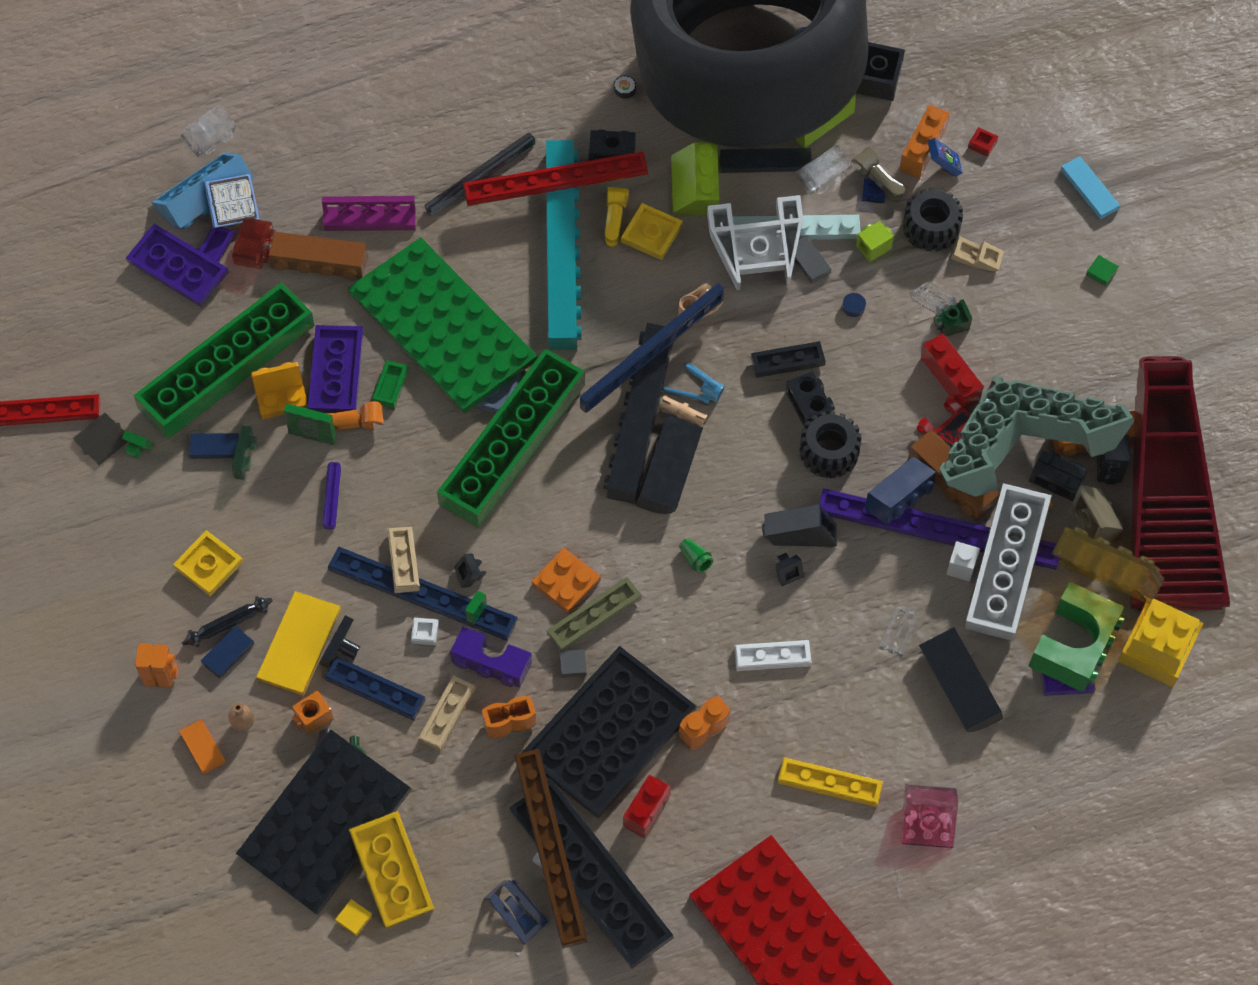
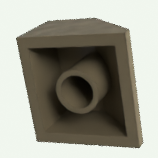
(1096, 514)

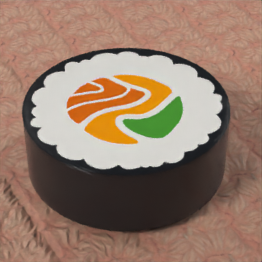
(624, 87)

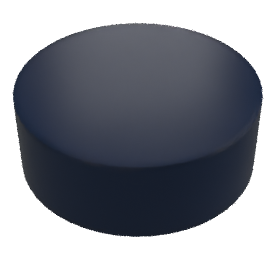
(854, 304)

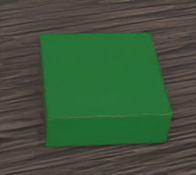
(1102, 270)
(476, 607)

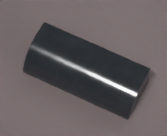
(669, 466)
(961, 681)

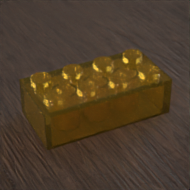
(1108, 565)

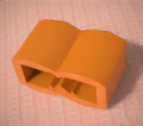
(504, 718)
(701, 724)

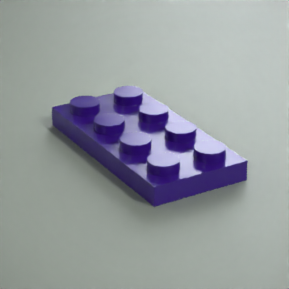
(177, 265)
(335, 368)

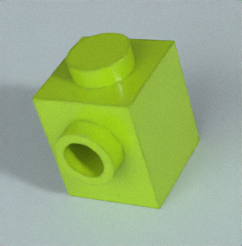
(874, 240)

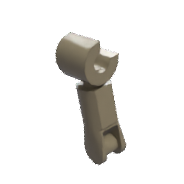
(869, 162)

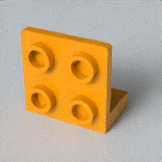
(277, 388)

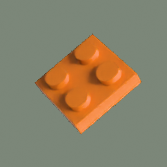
(566, 580)

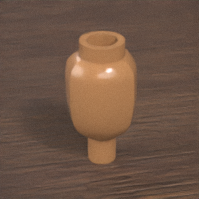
(241, 717)

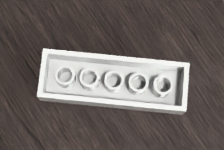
(1008, 562)

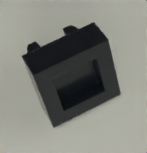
(789, 569)
(468, 570)

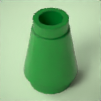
(697, 556)

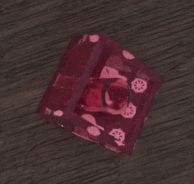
(929, 816)

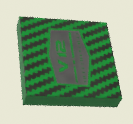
(310, 424)

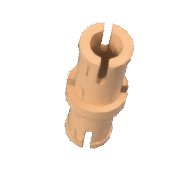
(682, 411)

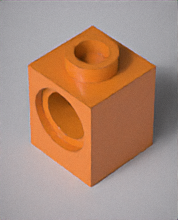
(316, 703)

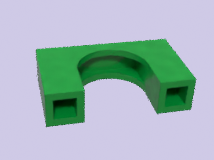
(1078, 665)

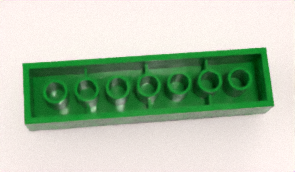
(224, 360)
(511, 438)

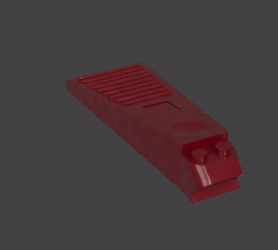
(1172, 490)

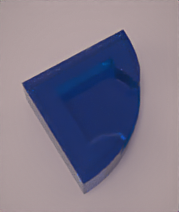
(872, 192)

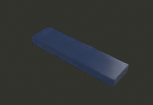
(375, 688)

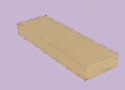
(403, 559)
(446, 713)

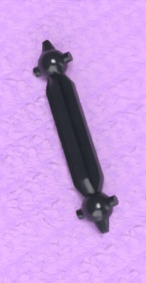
(227, 621)

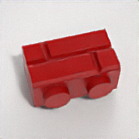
(646, 806)

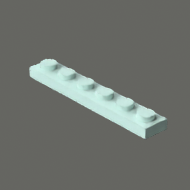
(816, 226)

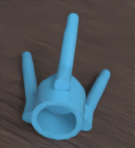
(711, 388)

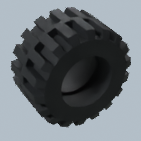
(932, 204)
(830, 427)

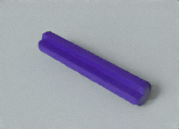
(331, 495)

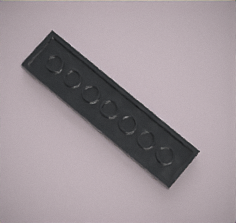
(602, 884)

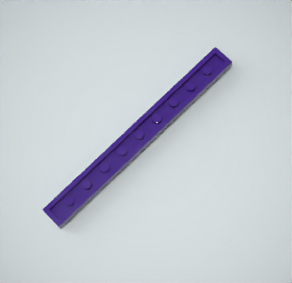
(923, 525)

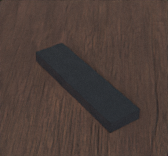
(764, 160)

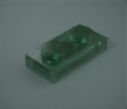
(242, 459)

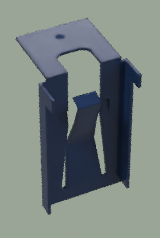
(525, 921)

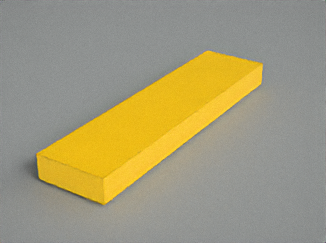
(830, 782)

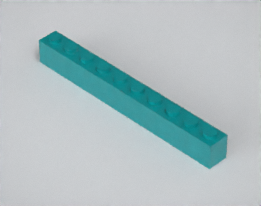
(563, 254)

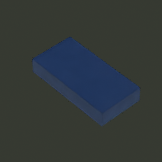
(213, 445)
(227, 652)

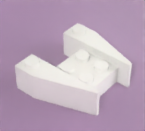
(758, 245)

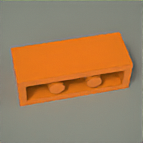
(917, 152)

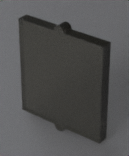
(101, 438)

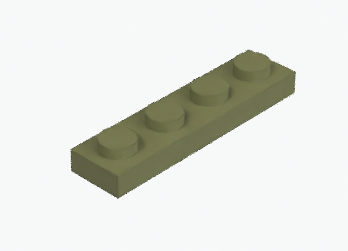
(594, 614)

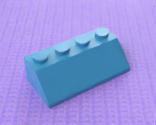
(189, 197)

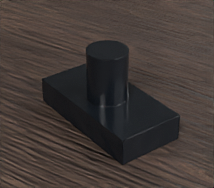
(340, 643)

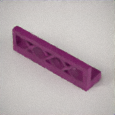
(369, 215)

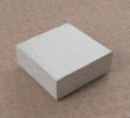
(424, 631)

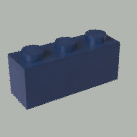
(900, 490)

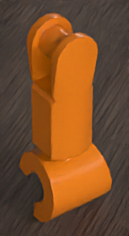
(370, 414)

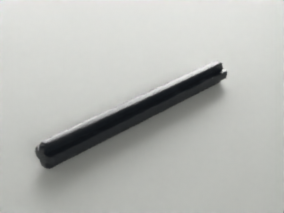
(480, 173)

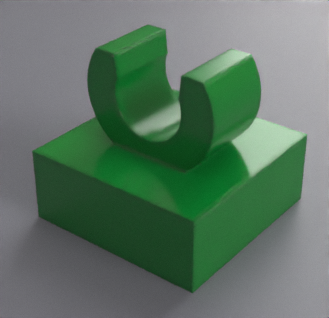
(136, 444)

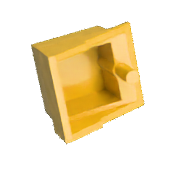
(1160, 642)

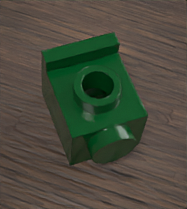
(954, 320)

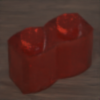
(253, 243)

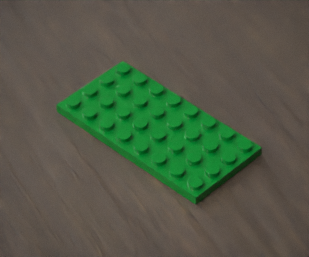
(442, 325)

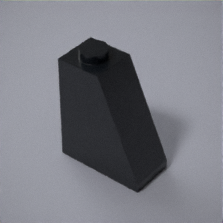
(800, 527)

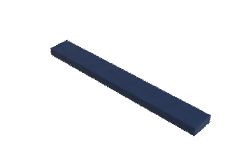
(651, 348)
(429, 597)

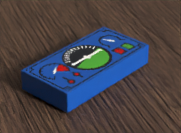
(945, 157)

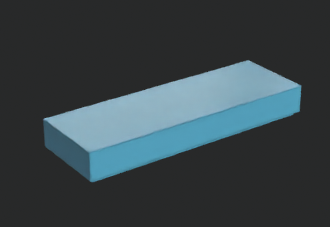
(1090, 187)

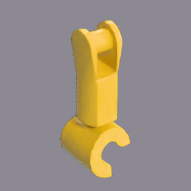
(616, 200)

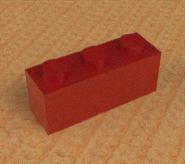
(951, 371)

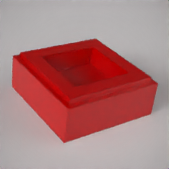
(983, 141)

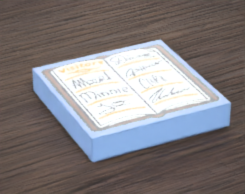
(231, 200)

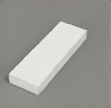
(772, 655)

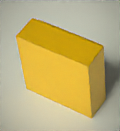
(353, 917)

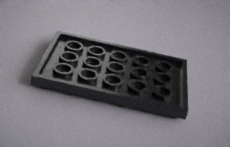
(610, 731)
(306, 833)

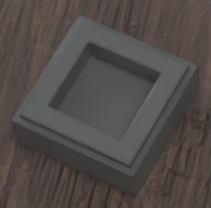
(573, 663)

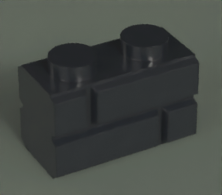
(1058, 475)

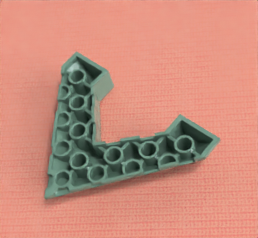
(1028, 410)

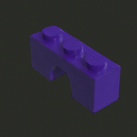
(508, 668)

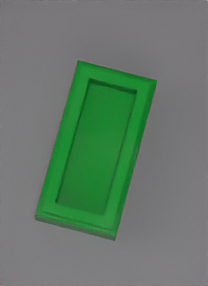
(390, 384)

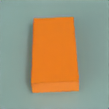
(202, 746)

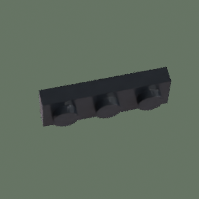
(788, 359)

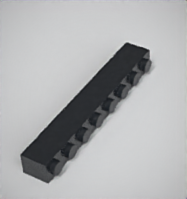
(637, 424)

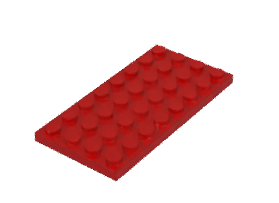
(782, 923)

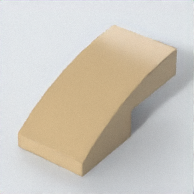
(977, 256)

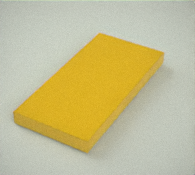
(298, 643)
(391, 869)

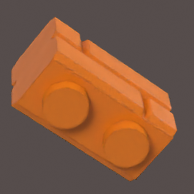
(156, 665)

